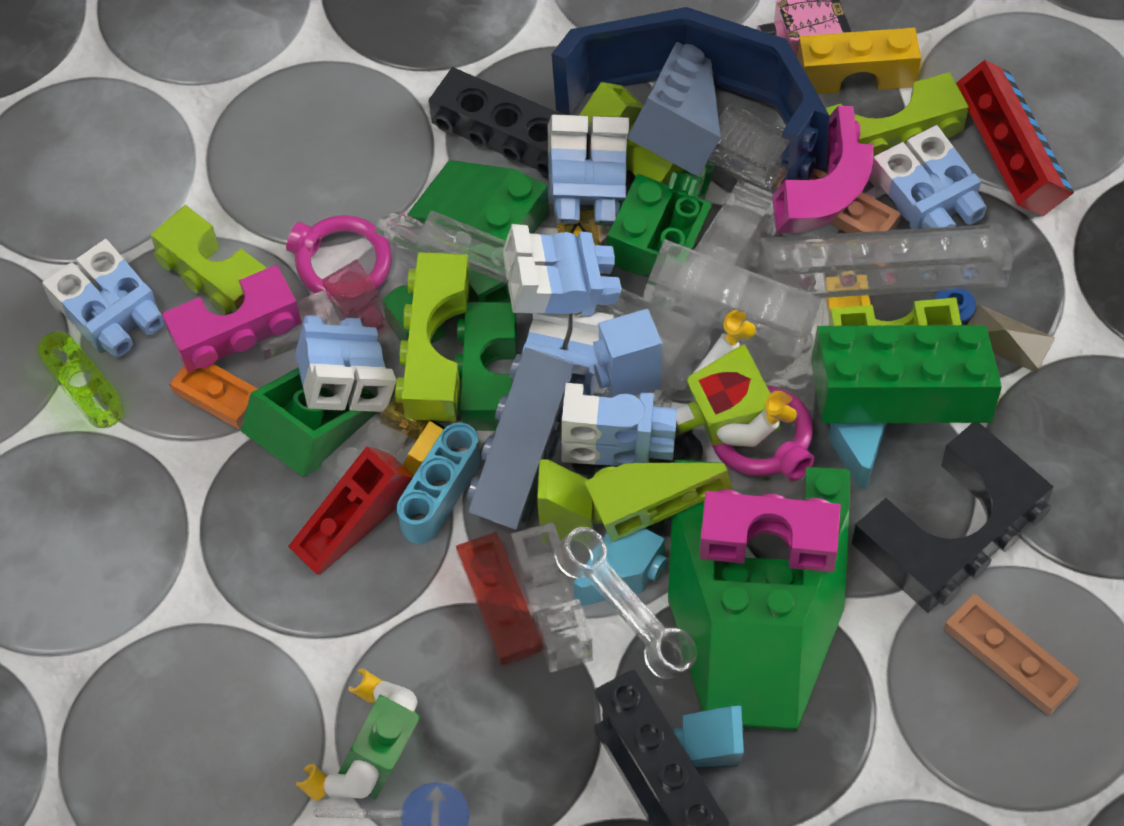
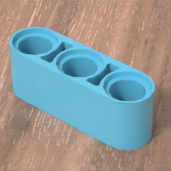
(438, 501)

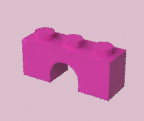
(207, 337)
(805, 526)

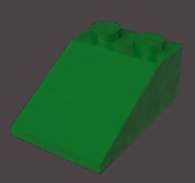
(485, 198)
(290, 431)

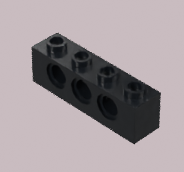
(493, 118)

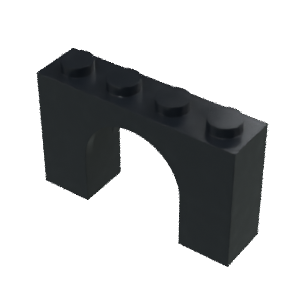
(934, 566)

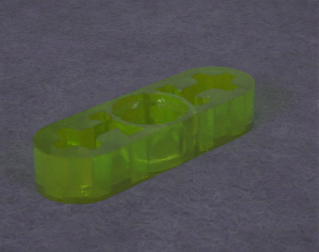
(81, 395)

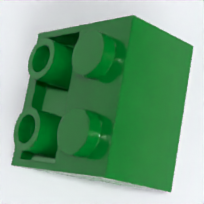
(650, 216)

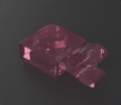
(354, 291)

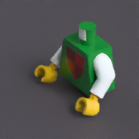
(375, 746)

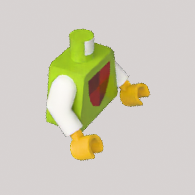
(731, 393)

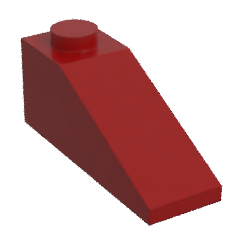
(352, 508)

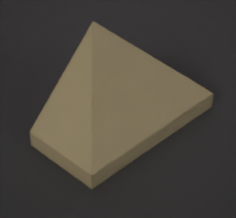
(1013, 339)

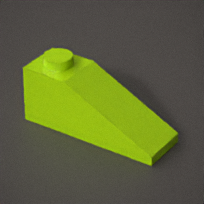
(646, 493)

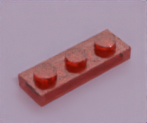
(499, 598)

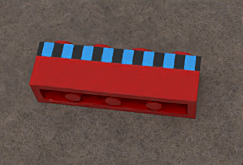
(1014, 138)

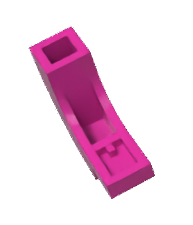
(812, 204)

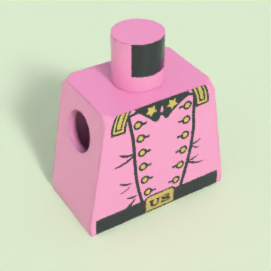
(804, 18)

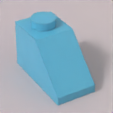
(857, 447)
(633, 558)
(712, 737)

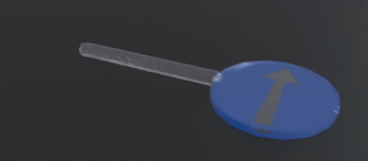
(425, 806)

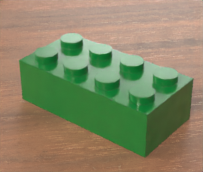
(905, 374)

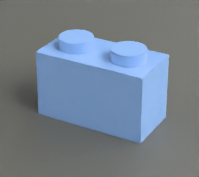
(628, 354)

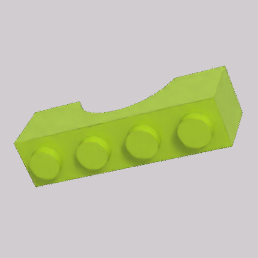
(931, 104)
(430, 380)

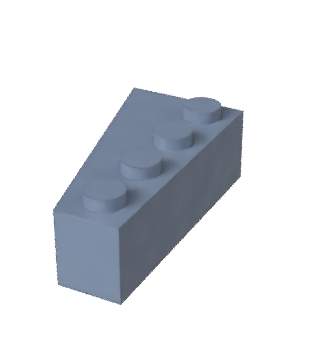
(681, 111)
(523, 437)

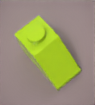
(564, 499)

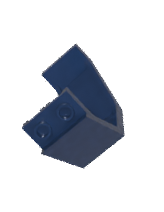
(741, 61)

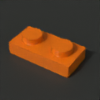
(214, 392)

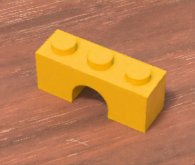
(887, 54)

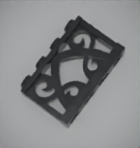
(652, 757)

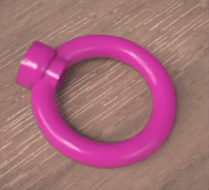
(305, 242)
(789, 458)

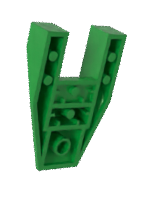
(758, 622)

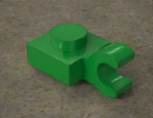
(692, 184)

